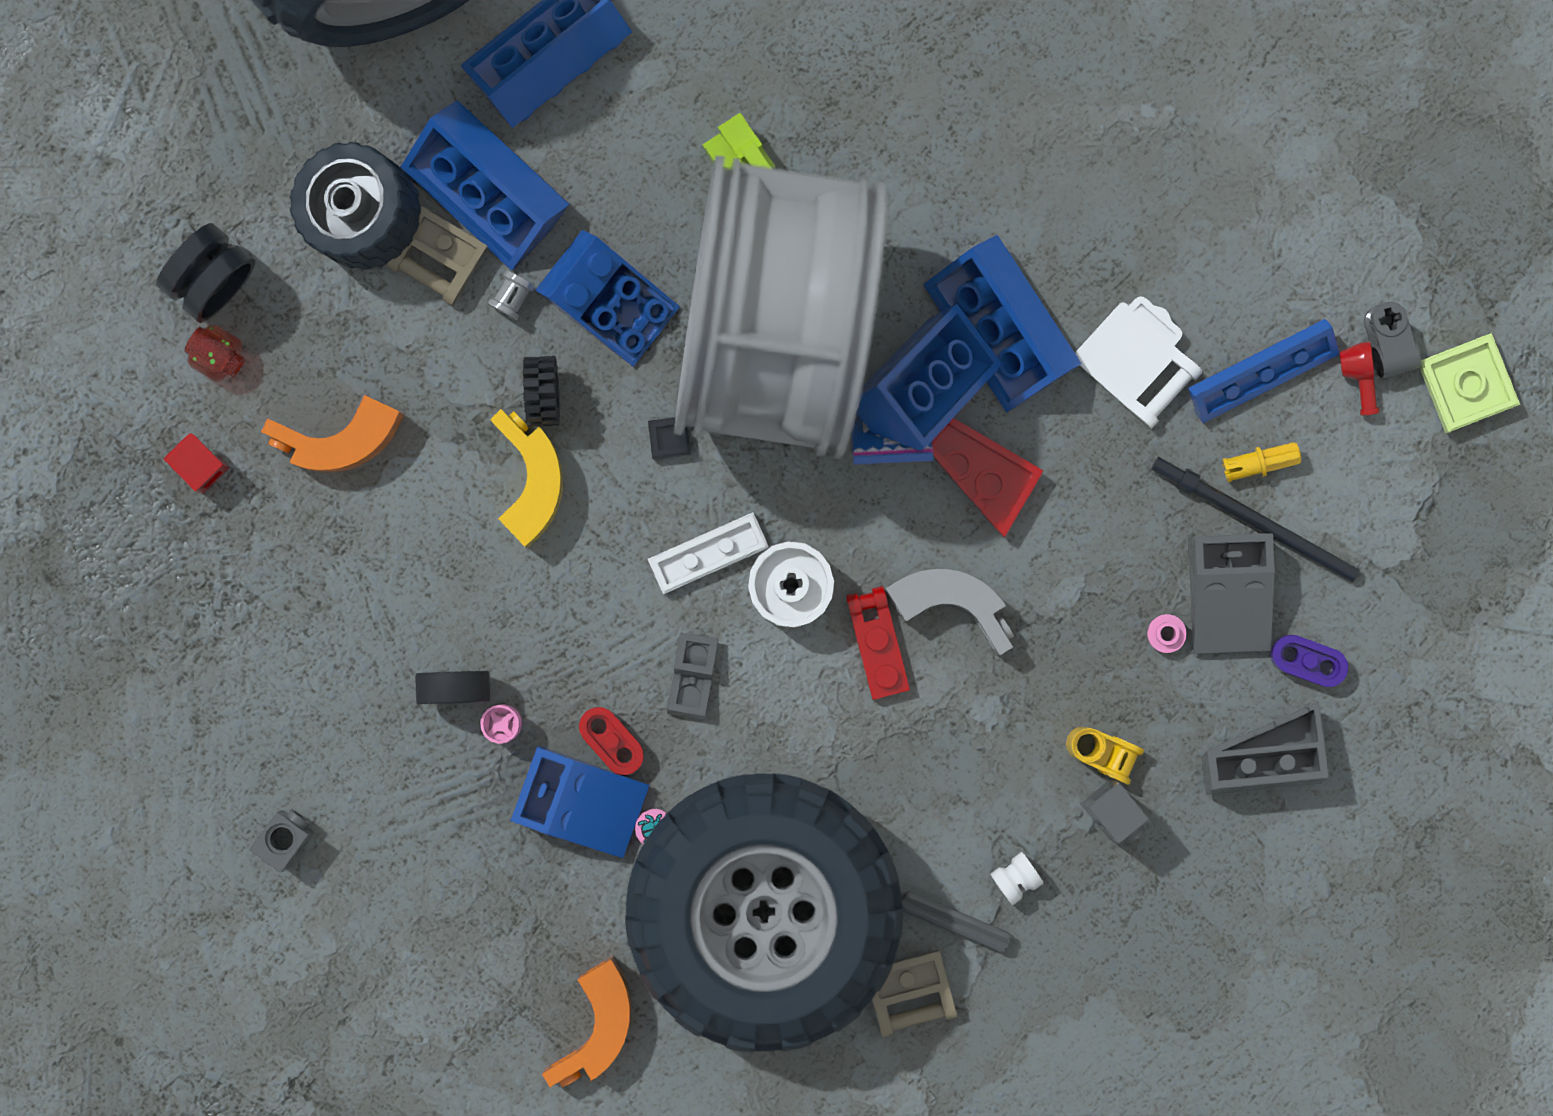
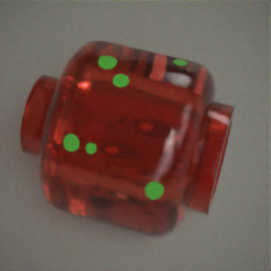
(214, 352)

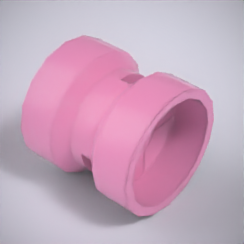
(496, 727)

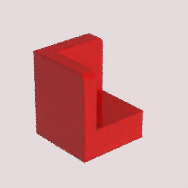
(196, 463)

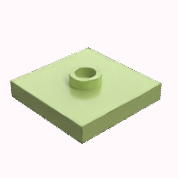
(1468, 383)

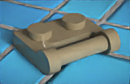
(447, 246)
(909, 980)

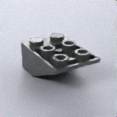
(1231, 592)

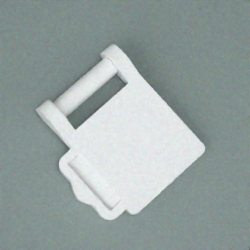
(1132, 352)

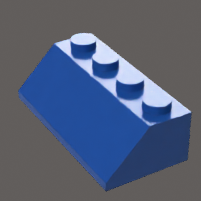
(544, 53)
(483, 184)
(1008, 318)
(927, 380)

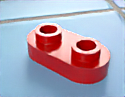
(611, 741)

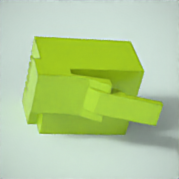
(739, 142)

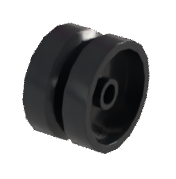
(205, 272)

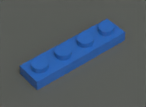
(1264, 371)

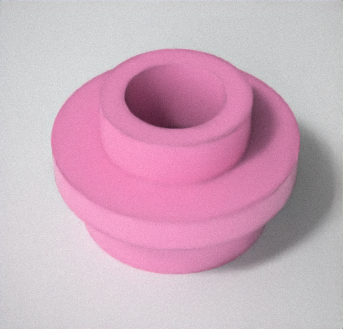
(1154, 636)

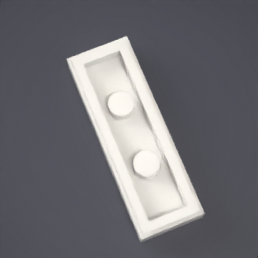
(708, 553)

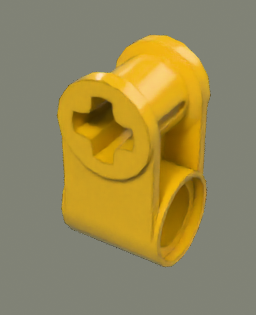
(1110, 755)

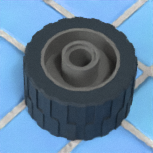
(355, 205)

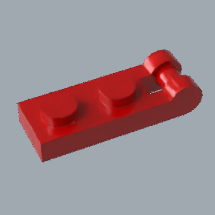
(878, 644)

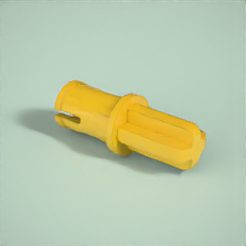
(1261, 461)

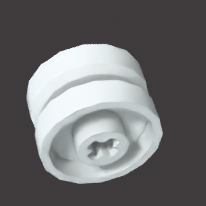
(796, 562)

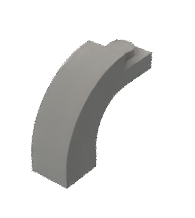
(955, 588)

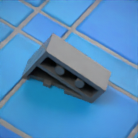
(1270, 757)

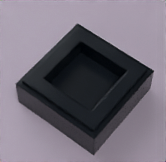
(664, 441)

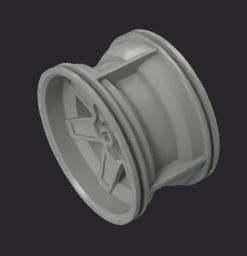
(781, 306)

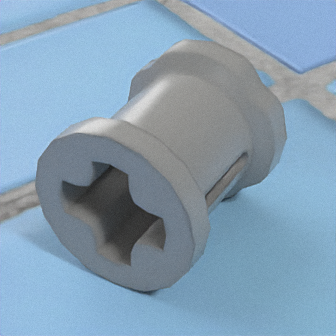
(522, 289)

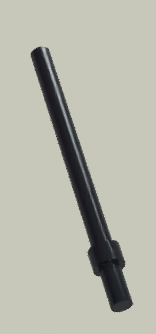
(1190, 482)

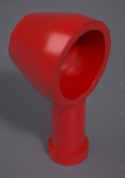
(1358, 364)

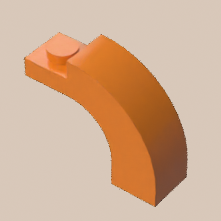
(355, 445)
(612, 1009)

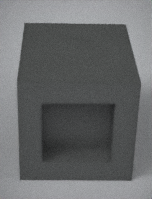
(267, 847)

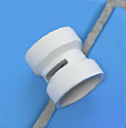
(1017, 878)

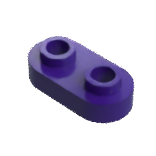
(1308, 660)

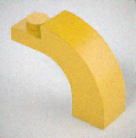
(544, 485)

